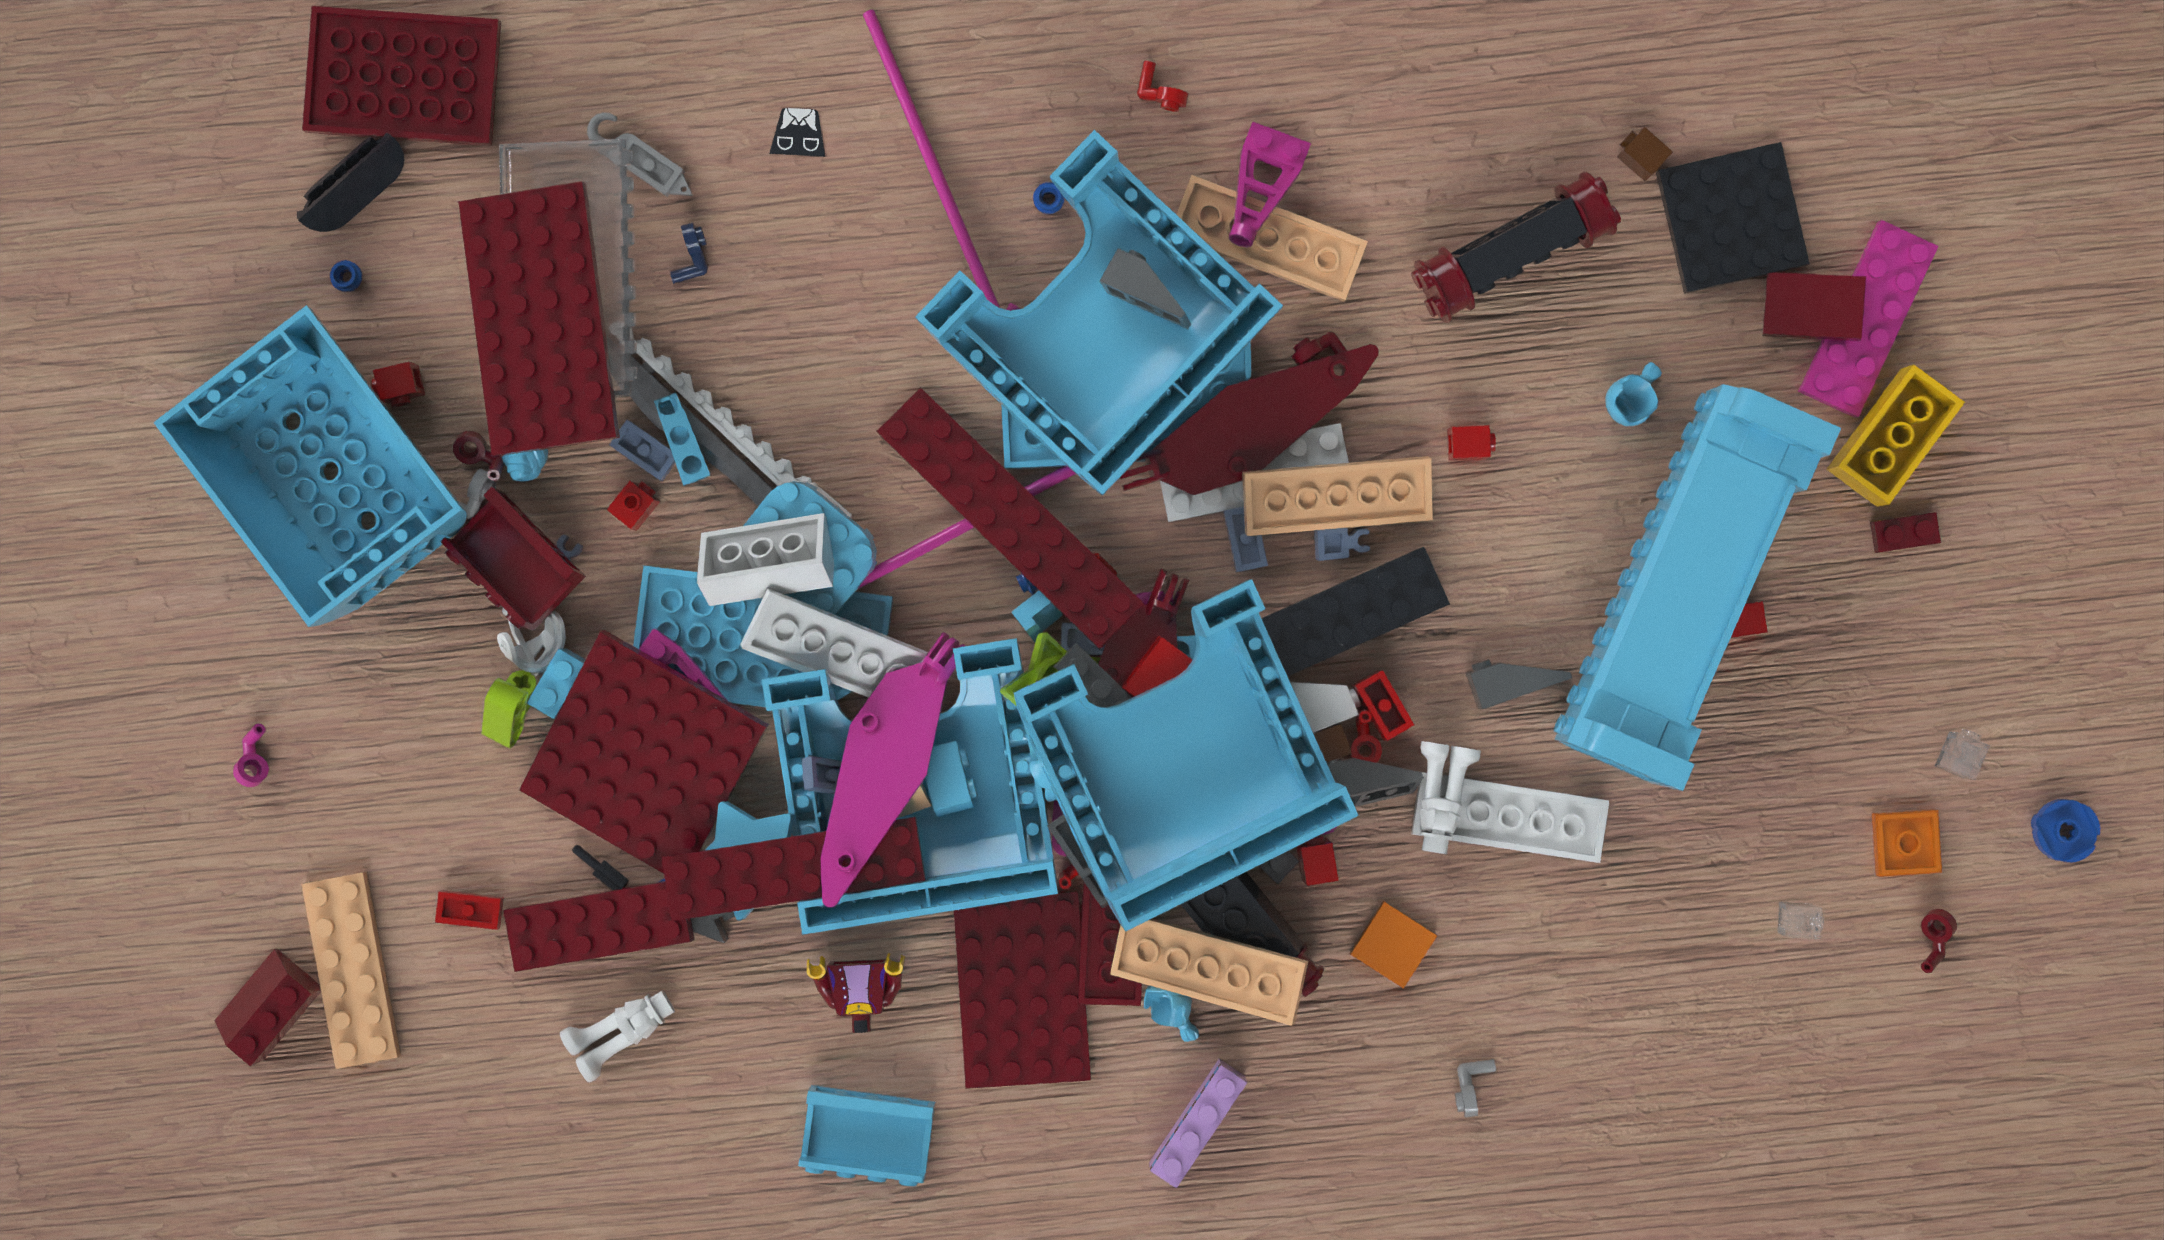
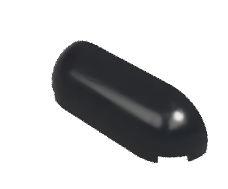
(352, 184)

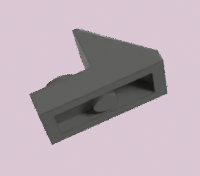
(712, 926)

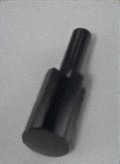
(603, 871)

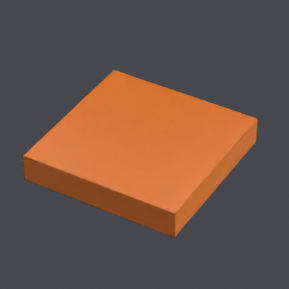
(1906, 842)
(1393, 944)

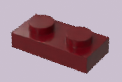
(1905, 532)

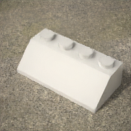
(773, 555)

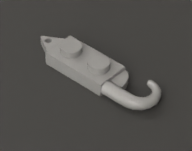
(647, 162)

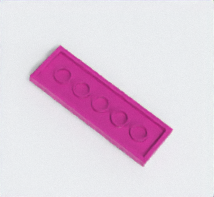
(1894, 270)

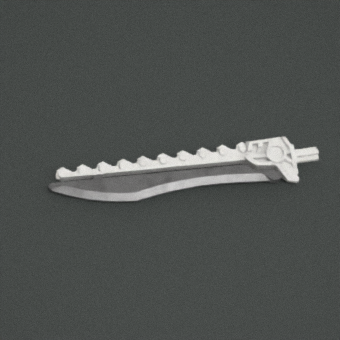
(713, 449)

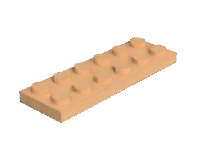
(1283, 246)
(1337, 495)
(1211, 969)
(351, 970)

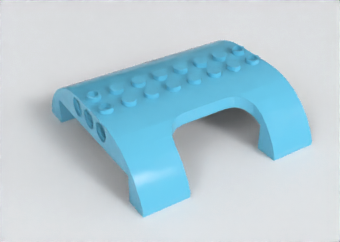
(1084, 365)
(1190, 773)
(969, 856)

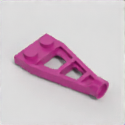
(1274, 149)
(668, 652)

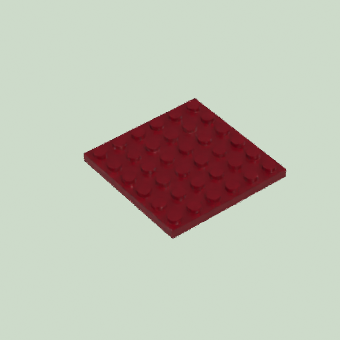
(642, 754)

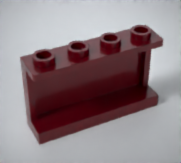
(513, 561)

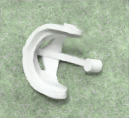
(523, 654)

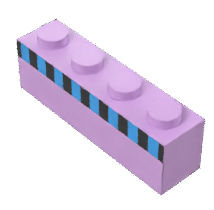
(1197, 1123)

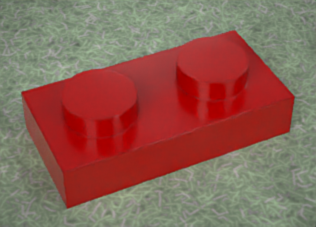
(469, 910)

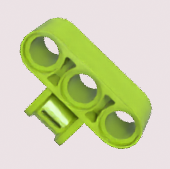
(506, 707)

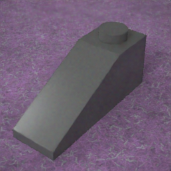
(1136, 283)
(1502, 682)
(1373, 781)

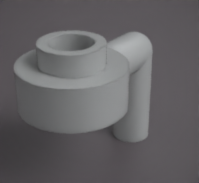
(477, 488)
(1466, 1098)

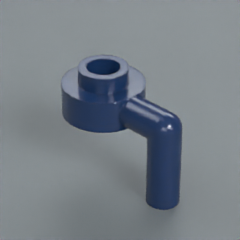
(694, 239)

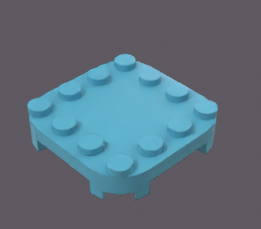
(851, 544)

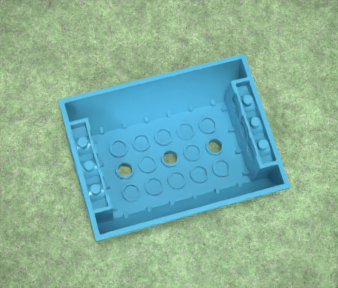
(274, 478)

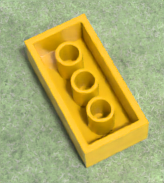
(1895, 435)

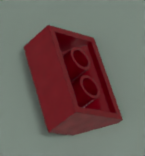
(266, 1008)

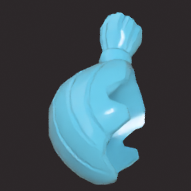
(1632, 397)
(1171, 1010)

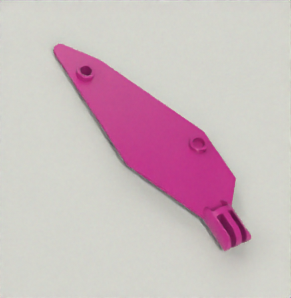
(883, 763)

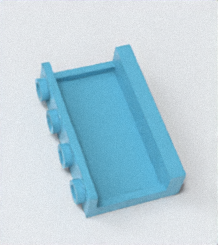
(867, 1135)

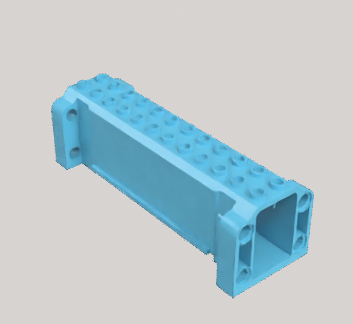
(1690, 582)

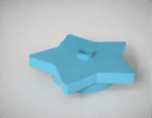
(740, 828)

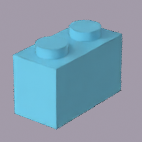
(556, 682)
(948, 781)

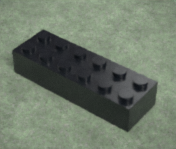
(1355, 611)

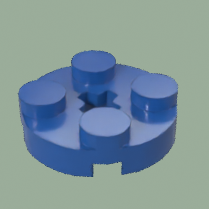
(2083, 835)

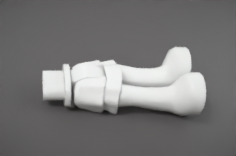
(1441, 815)
(635, 1022)

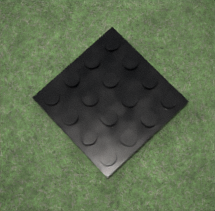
(1732, 217)

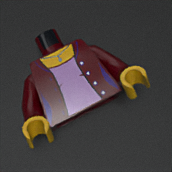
(858, 987)

